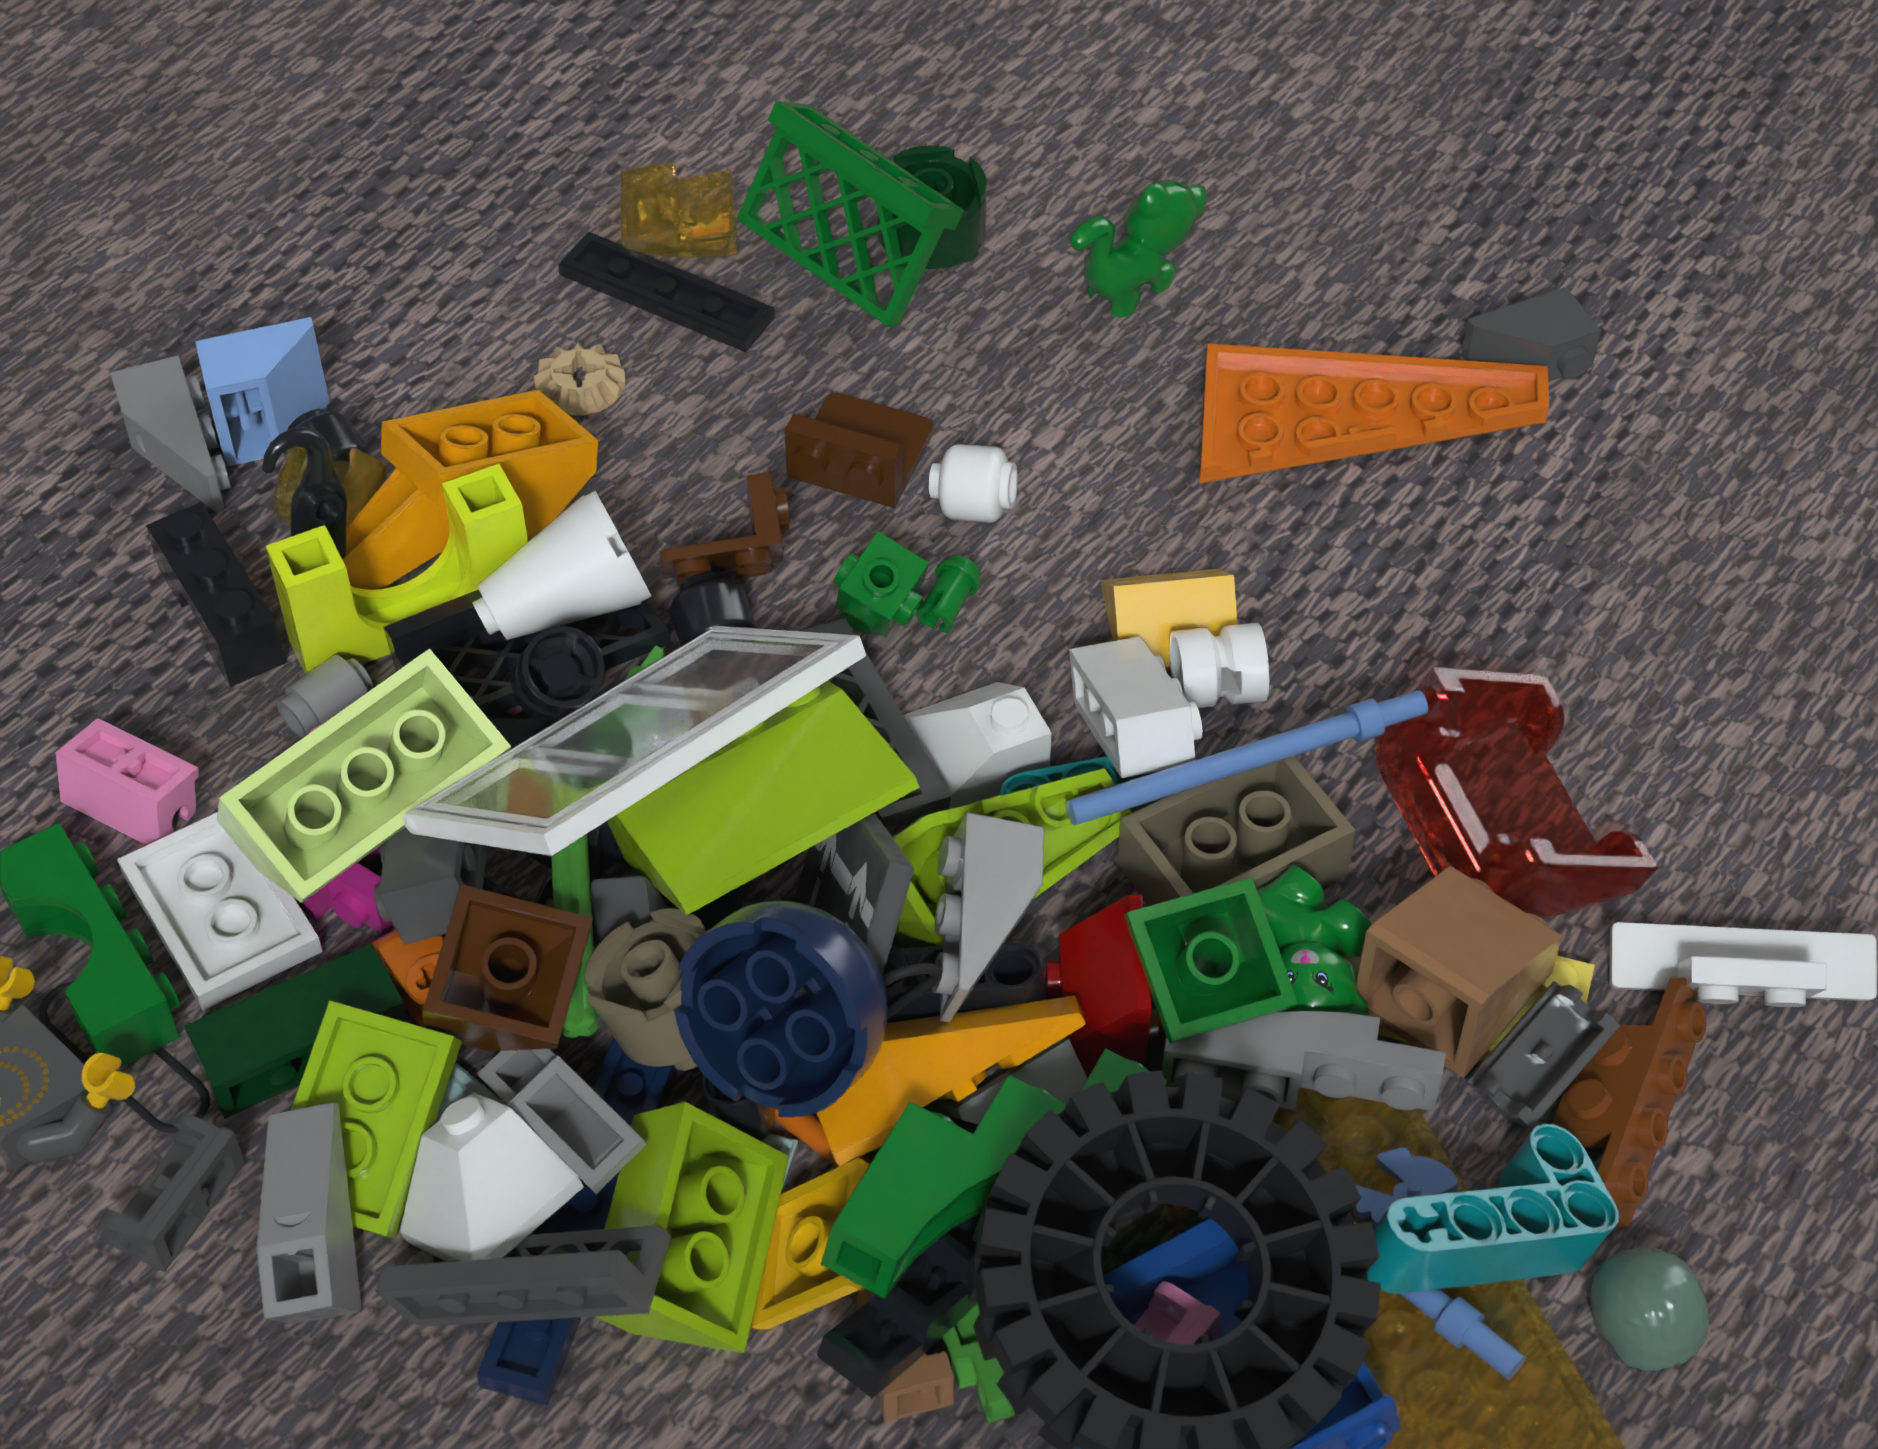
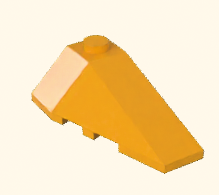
(940, 1061)

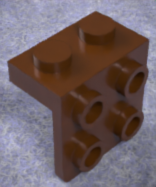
(857, 448)
(747, 555)

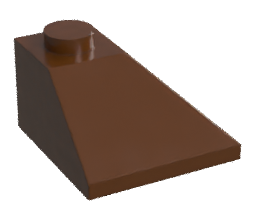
(505, 972)

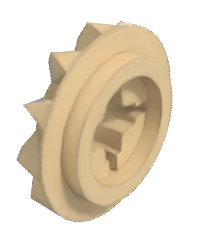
(599, 390)

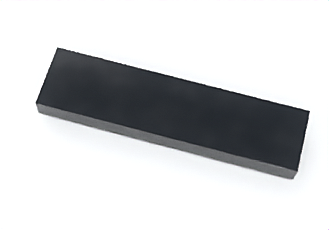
(667, 291)

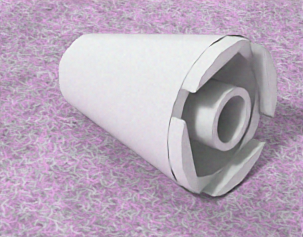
(562, 575)

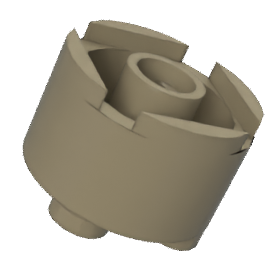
(639, 984)

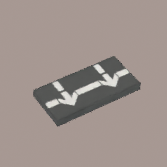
(860, 881)

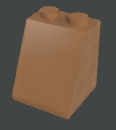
(1454, 967)

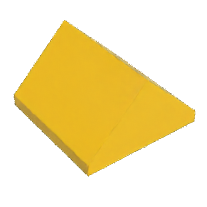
(1169, 602)

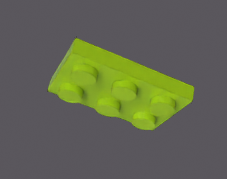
(388, 1095)

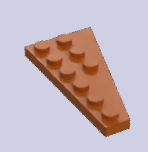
(1312, 406)

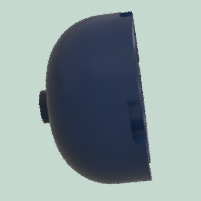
(782, 1006)

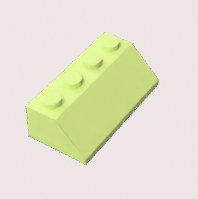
(356, 777)

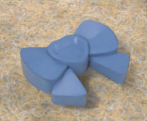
(1415, 1176)

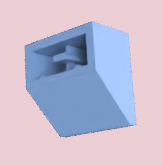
(261, 384)

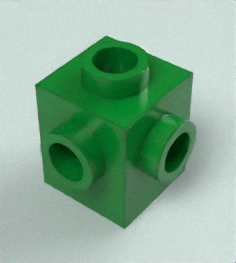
(880, 586)

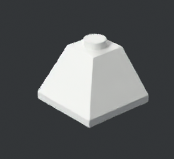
(982, 739)
(482, 1183)

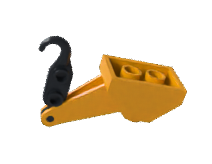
(407, 520)

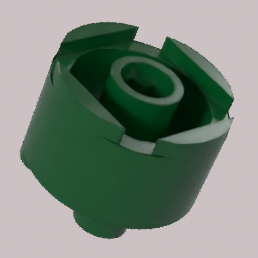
(960, 183)

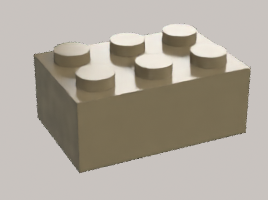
(1234, 832)

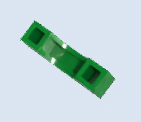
(115, 995)

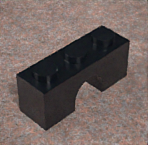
(222, 597)

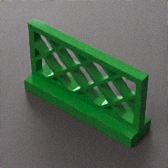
(875, 177)

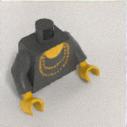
(46, 1093)

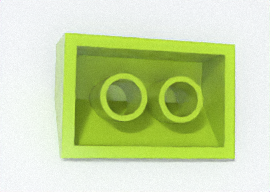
(719, 1205)

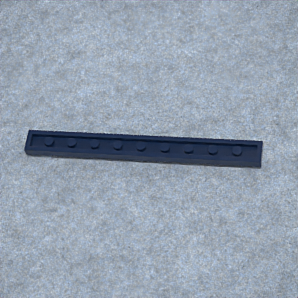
(530, 1354)

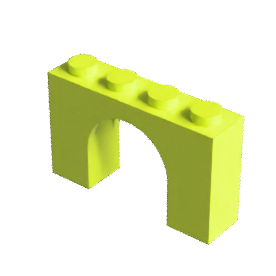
(334, 618)

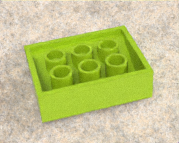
(762, 799)

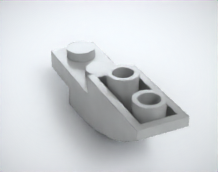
(1310, 1051)

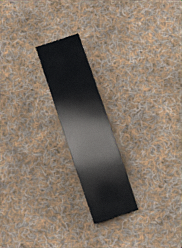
(896, 1331)

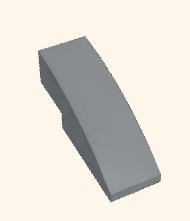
(564, 1113)

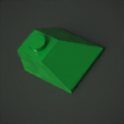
(1210, 960)

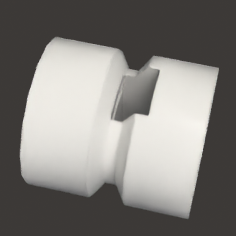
(1221, 665)

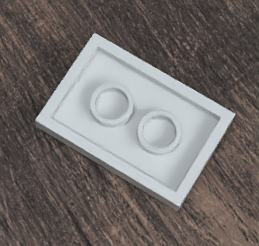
(217, 911)

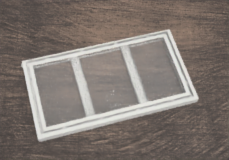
(633, 738)

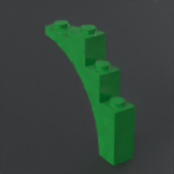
(938, 1177)

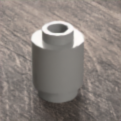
(323, 693)

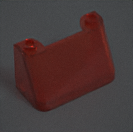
(1490, 802)

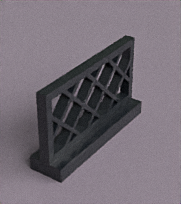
(462, 641)

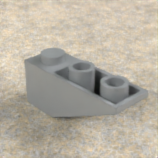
(165, 428)
(990, 883)
(306, 1219)

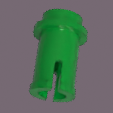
(954, 583)

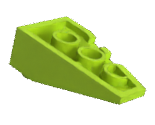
(1042, 806)

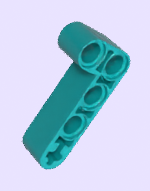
(1535, 1225)

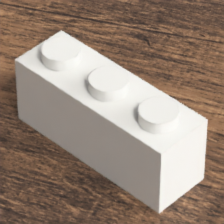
(1134, 706)

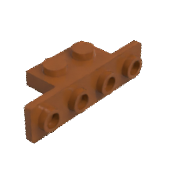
(1629, 1093)

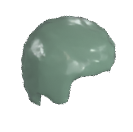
(1650, 1308)

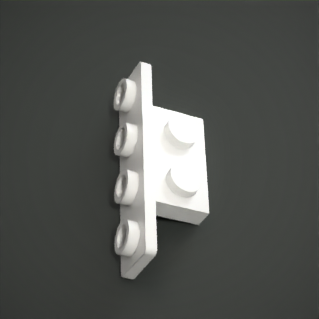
(1744, 961)

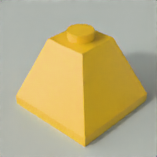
(792, 1271)

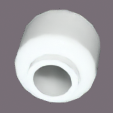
(974, 483)

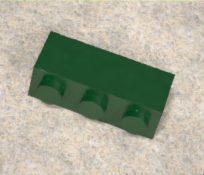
(267, 1039)

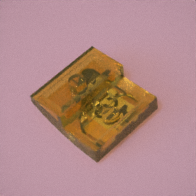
(678, 215)

